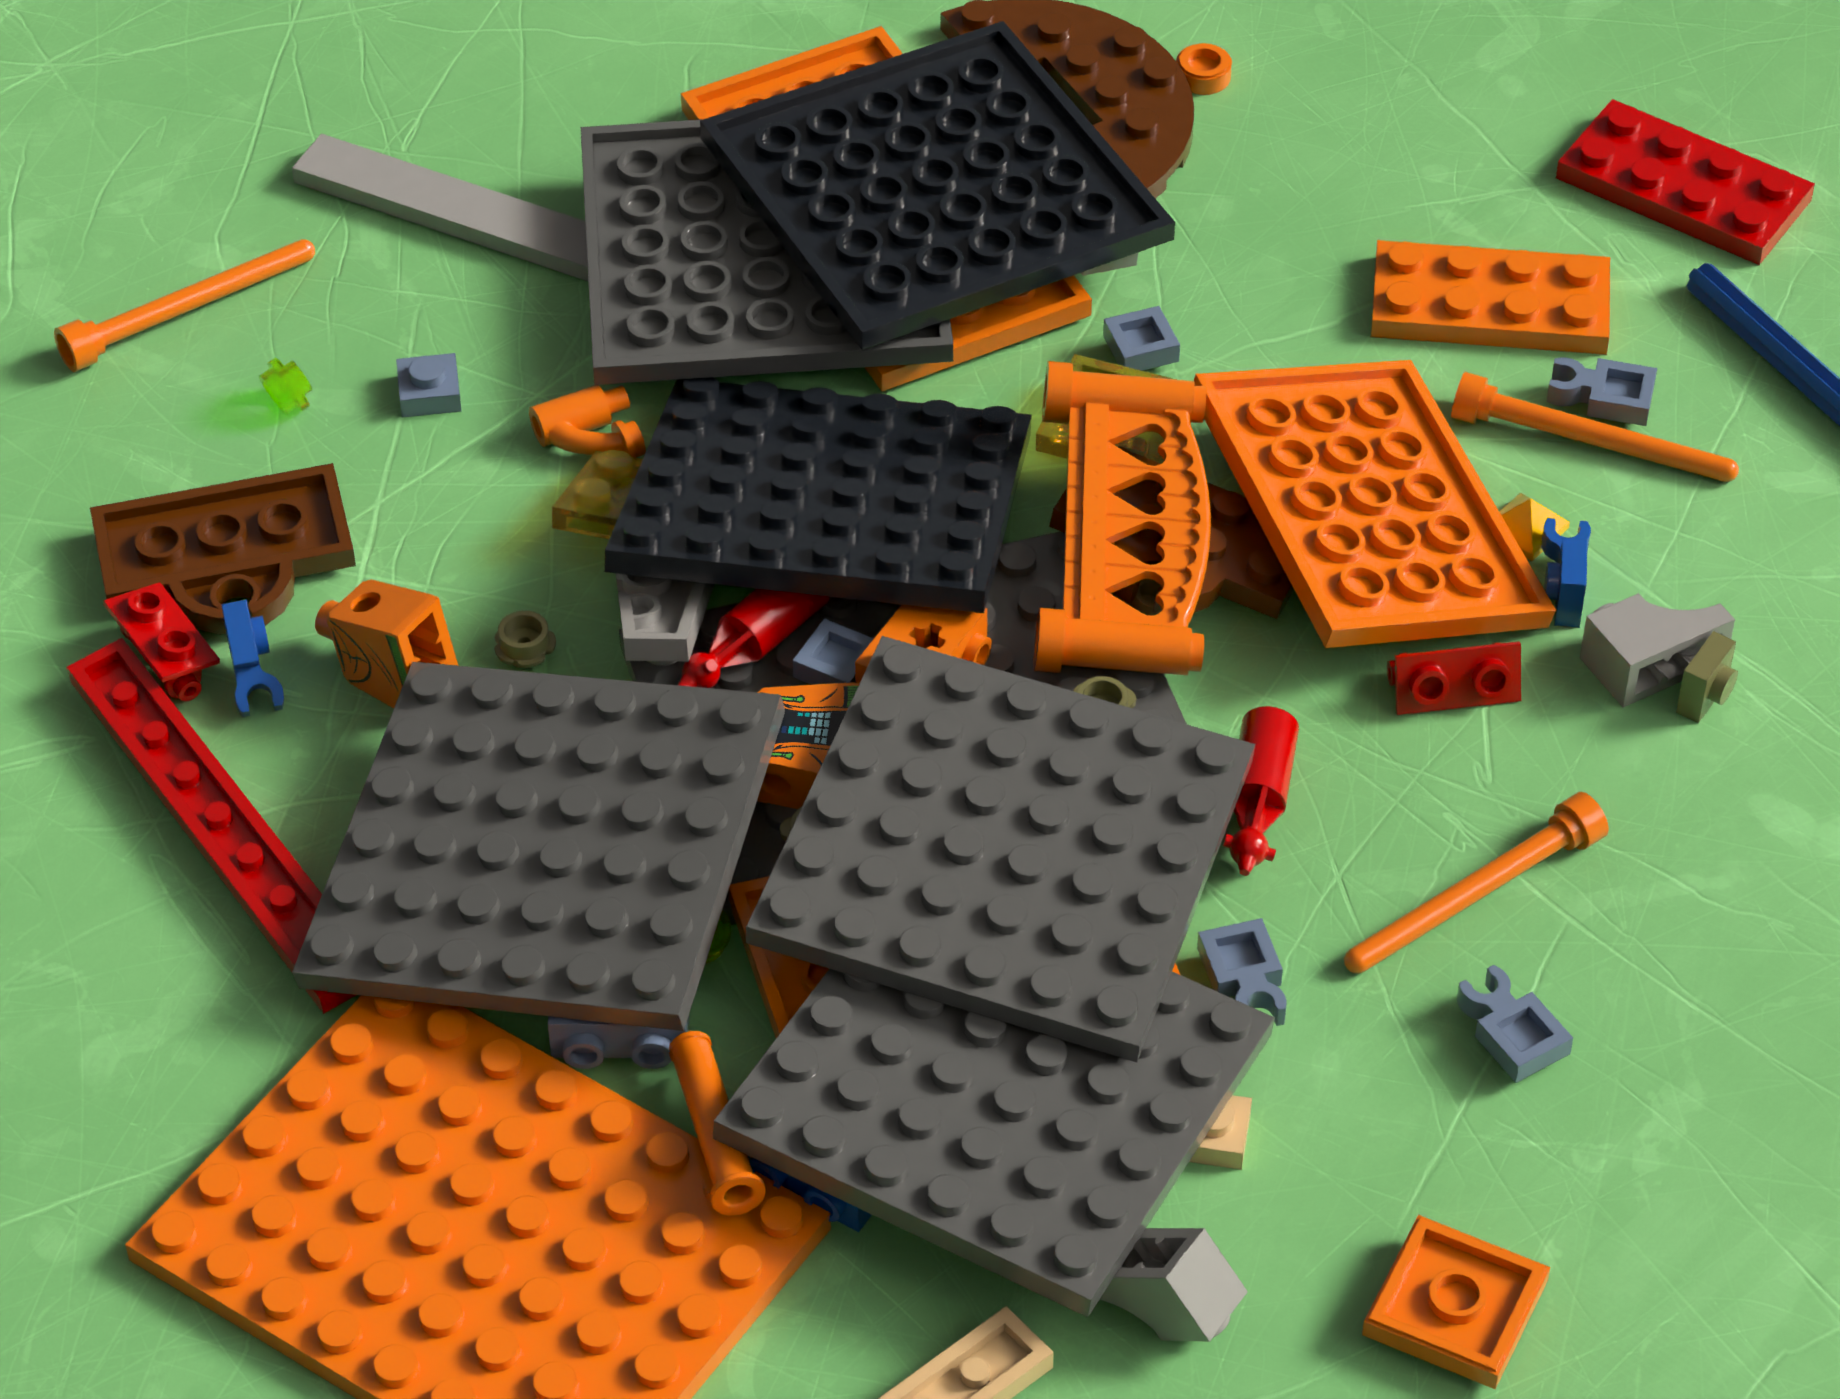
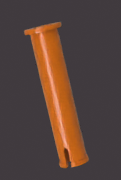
(734, 1184)

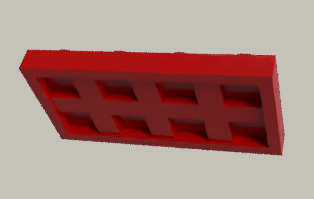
(1685, 181)

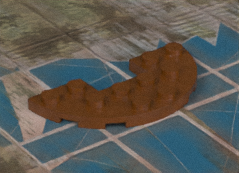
(1108, 70)

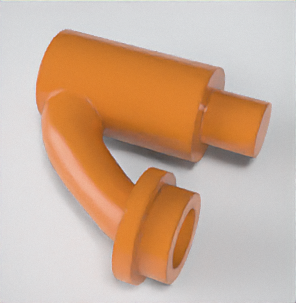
(572, 417)

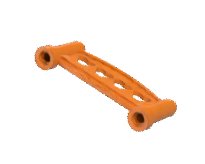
(1094, 624)

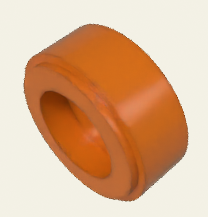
(1205, 68)

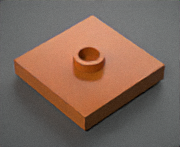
(1456, 1301)

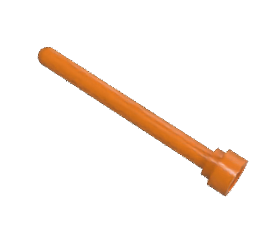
(83, 342)
(1481, 401)
(1575, 824)

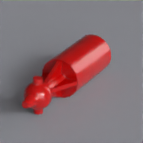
(750, 633)
(1266, 784)

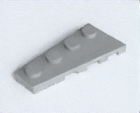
(660, 617)

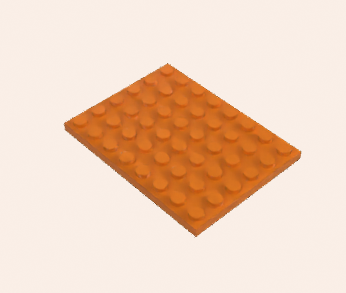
(471, 1223)

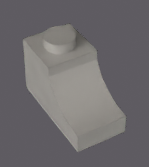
(1644, 646)
(1177, 1284)

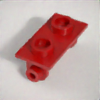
(164, 638)
(1456, 677)

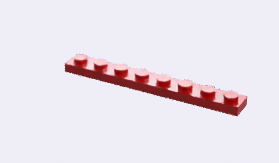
(202, 800)

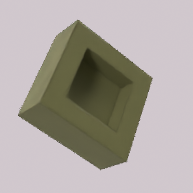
(1707, 677)

